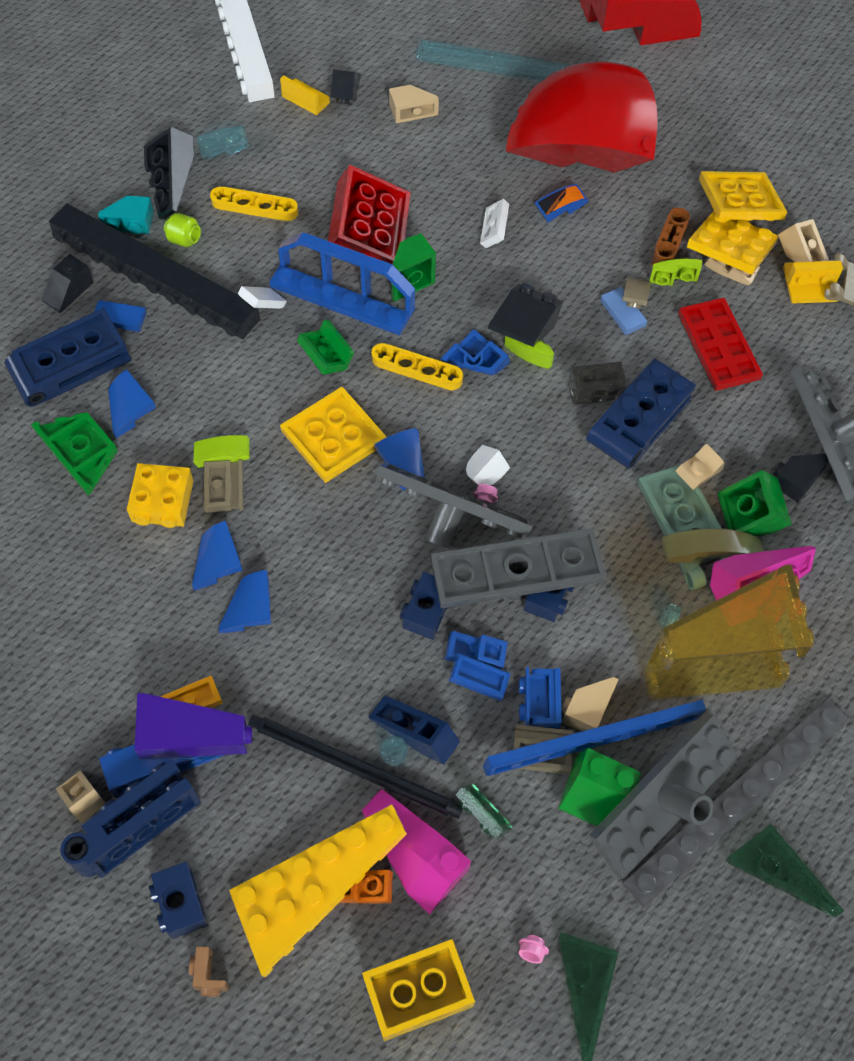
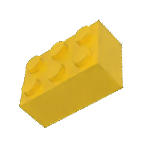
(418, 990)

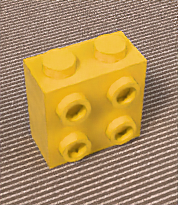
(160, 495)

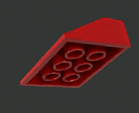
(369, 215)

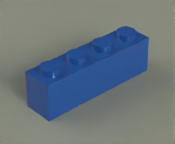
(124, 767)

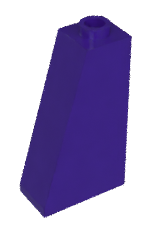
(186, 730)

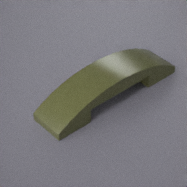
(708, 543)

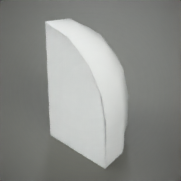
(486, 466)

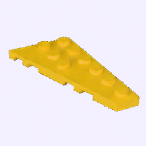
(302, 890)

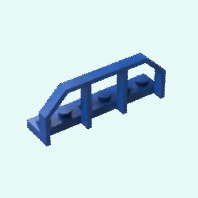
(338, 298)

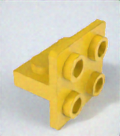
(810, 279)

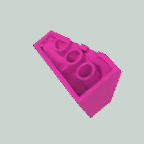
(743, 569)
(423, 858)

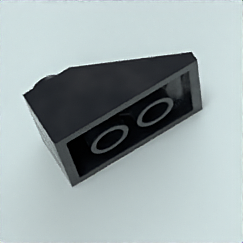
(526, 314)

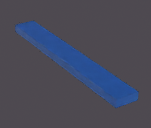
(593, 738)

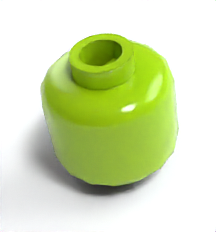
(182, 230)

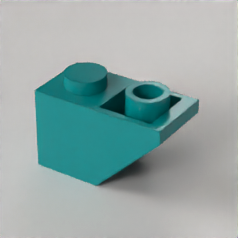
(129, 214)

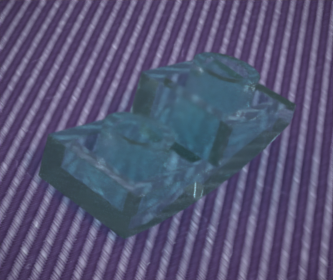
(226, 139)

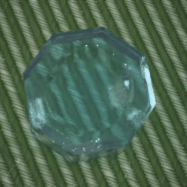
(669, 615)
(394, 751)

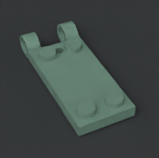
(679, 510)

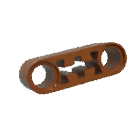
(675, 228)

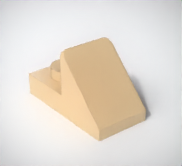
(701, 467)
(80, 796)

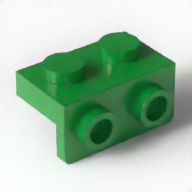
(326, 348)

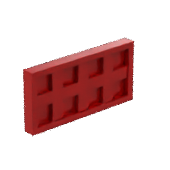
(720, 344)

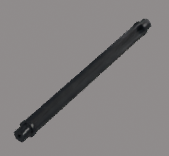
(356, 766)

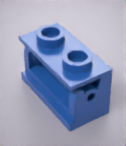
(541, 698)

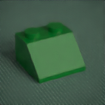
(416, 262)
(755, 505)
(596, 786)

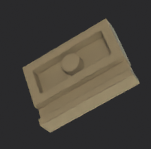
(223, 486)
(531, 735)

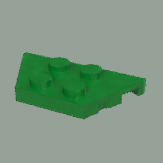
(79, 447)

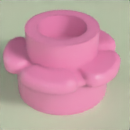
(486, 493)
(533, 949)

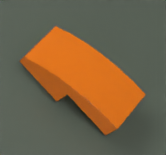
(372, 889)

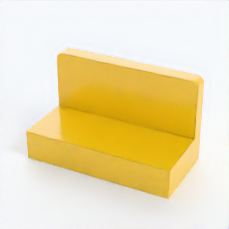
(303, 95)

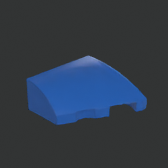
(477, 355)
(127, 403)
(402, 451)
(215, 557)
(249, 604)

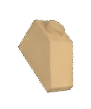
(412, 103)
(803, 243)
(588, 705)

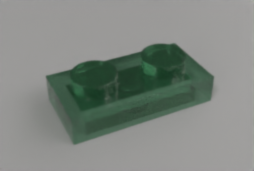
(478, 805)

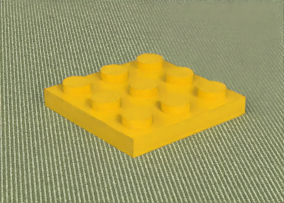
(742, 196)
(733, 242)
(333, 434)

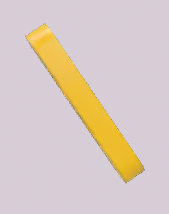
(255, 200)
(418, 363)

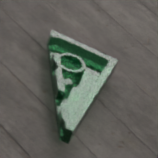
(776, 863)
(588, 980)

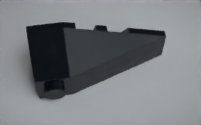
(169, 162)

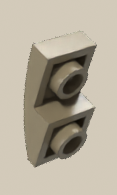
(636, 292)

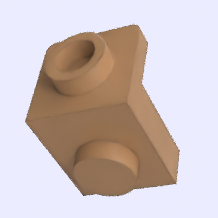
(200, 969)

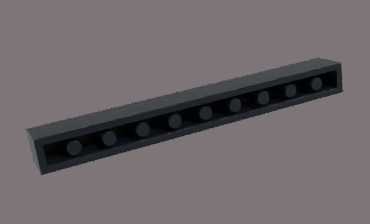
(154, 271)

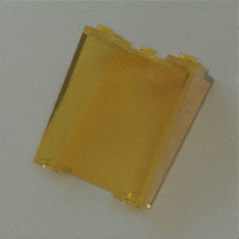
(732, 642)

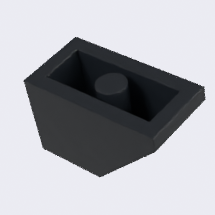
(345, 86)
(66, 283)
(800, 474)

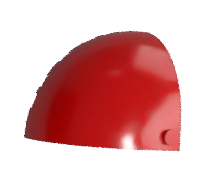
(651, 19)
(588, 116)

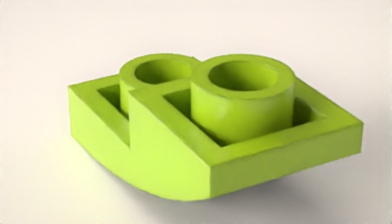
(667, 271)
(539, 355)
(221, 449)

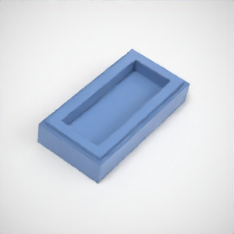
(627, 318)

